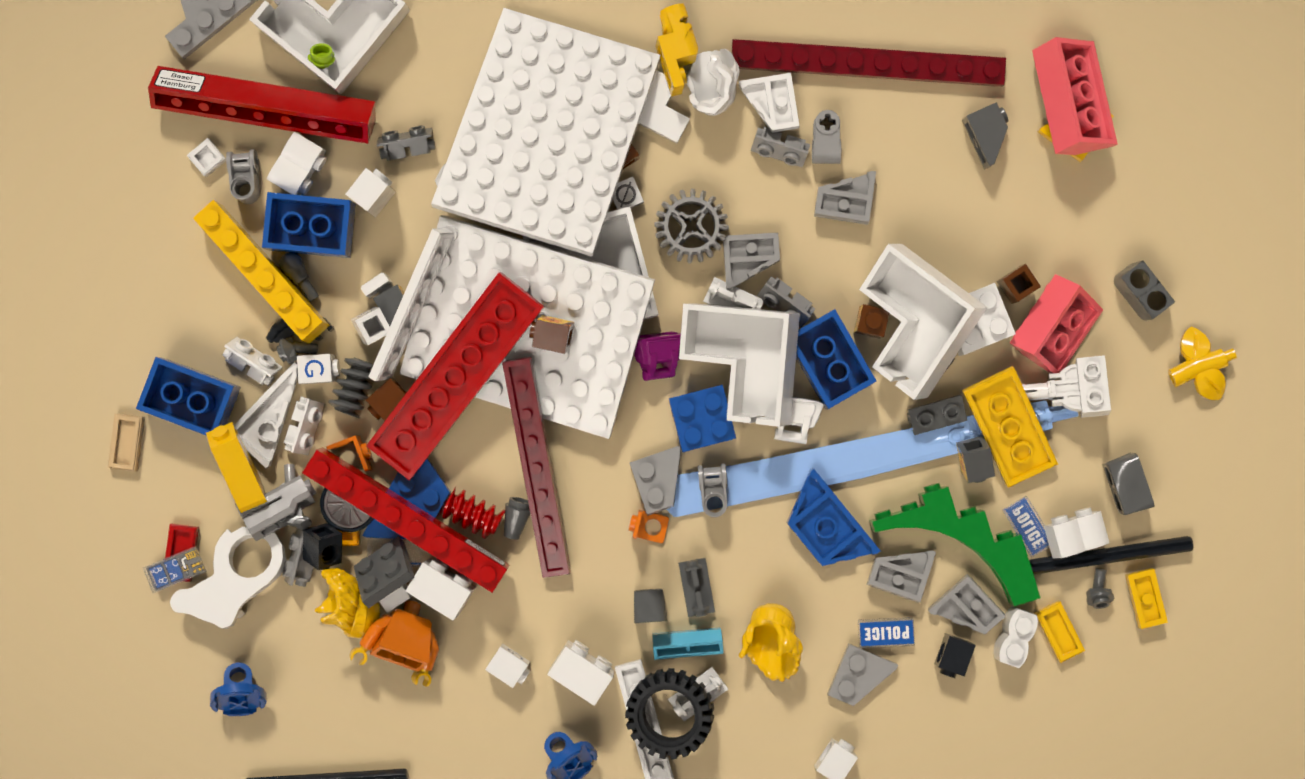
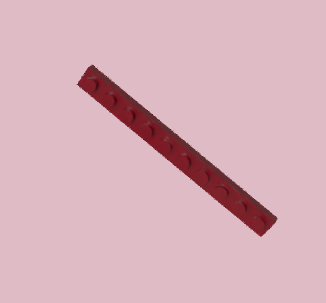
(869, 63)

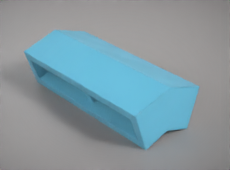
(687, 643)

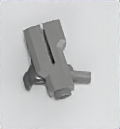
(282, 506)

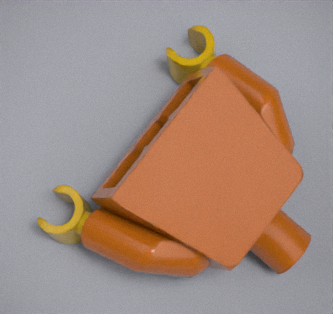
(403, 640)

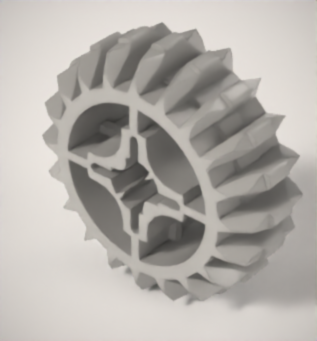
(681, 217)

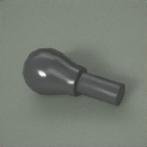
(293, 267)

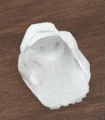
(713, 81)

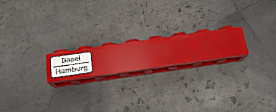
(262, 104)
(406, 519)

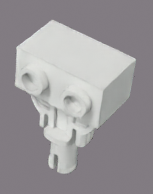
(1078, 387)

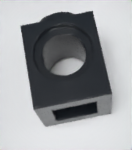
(322, 546)
(954, 656)

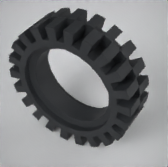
(644, 732)

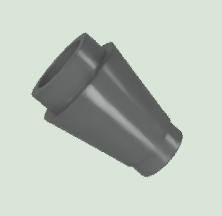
(516, 516)

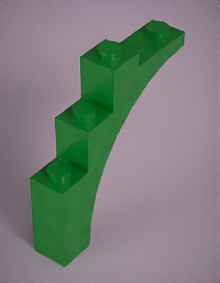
(1003, 555)

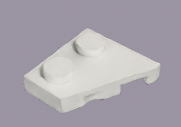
(773, 100)

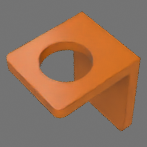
(363, 451)
(637, 526)

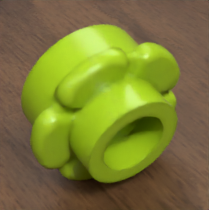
(321, 55)

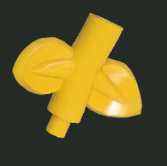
(1201, 365)

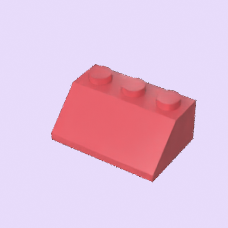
(1056, 324)

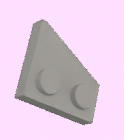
(847, 200)
(748, 256)
(657, 479)
(902, 574)
(968, 606)
(859, 674)

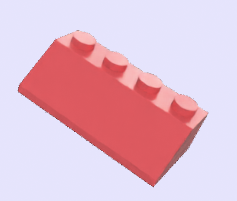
(1074, 96)

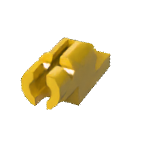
(676, 46)

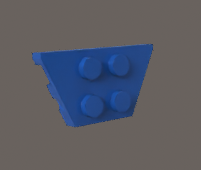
(423, 490)
(827, 525)

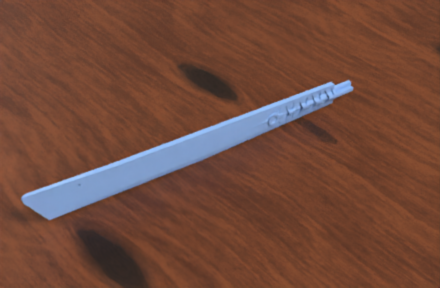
(839, 462)

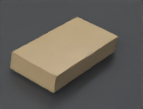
(126, 442)

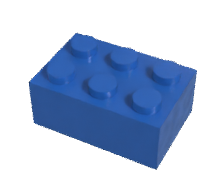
(308, 225)
(832, 360)
(187, 396)

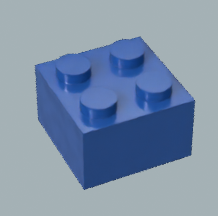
(702, 418)

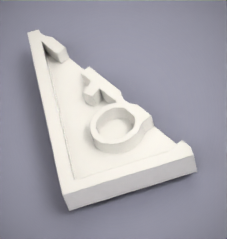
(264, 421)

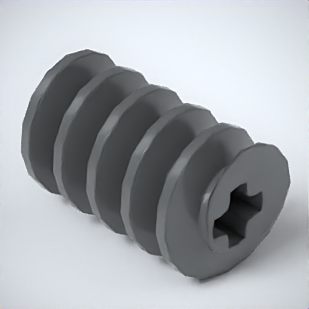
(352, 387)

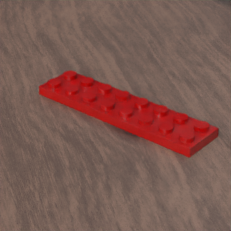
(455, 375)

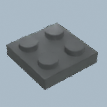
(383, 572)

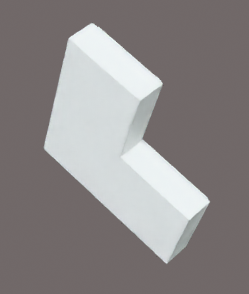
(658, 116)

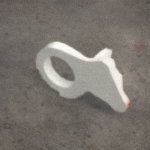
(225, 592)

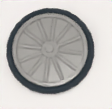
(342, 514)

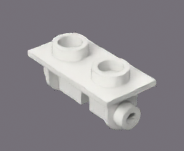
(734, 297)
(241, 352)
(308, 414)
(713, 685)

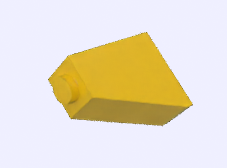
(236, 467)

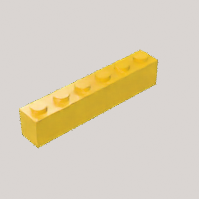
(261, 271)

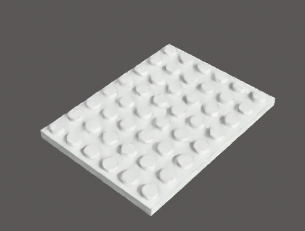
(546, 132)
(603, 301)

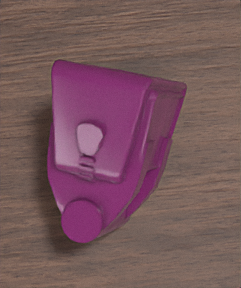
(657, 349)

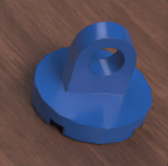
(238, 697)
(572, 761)

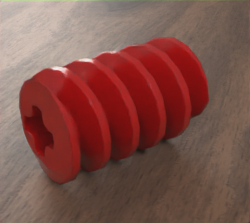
(472, 513)

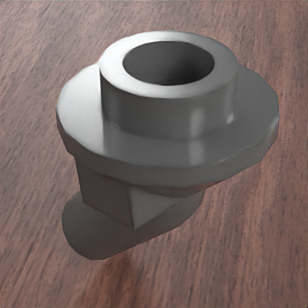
(289, 349)
(1098, 595)

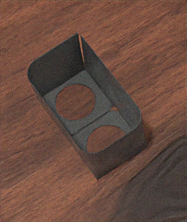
(1130, 293)
(1128, 484)
(649, 606)

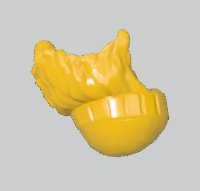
(346, 604)
(772, 642)

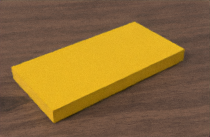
(1010, 426)

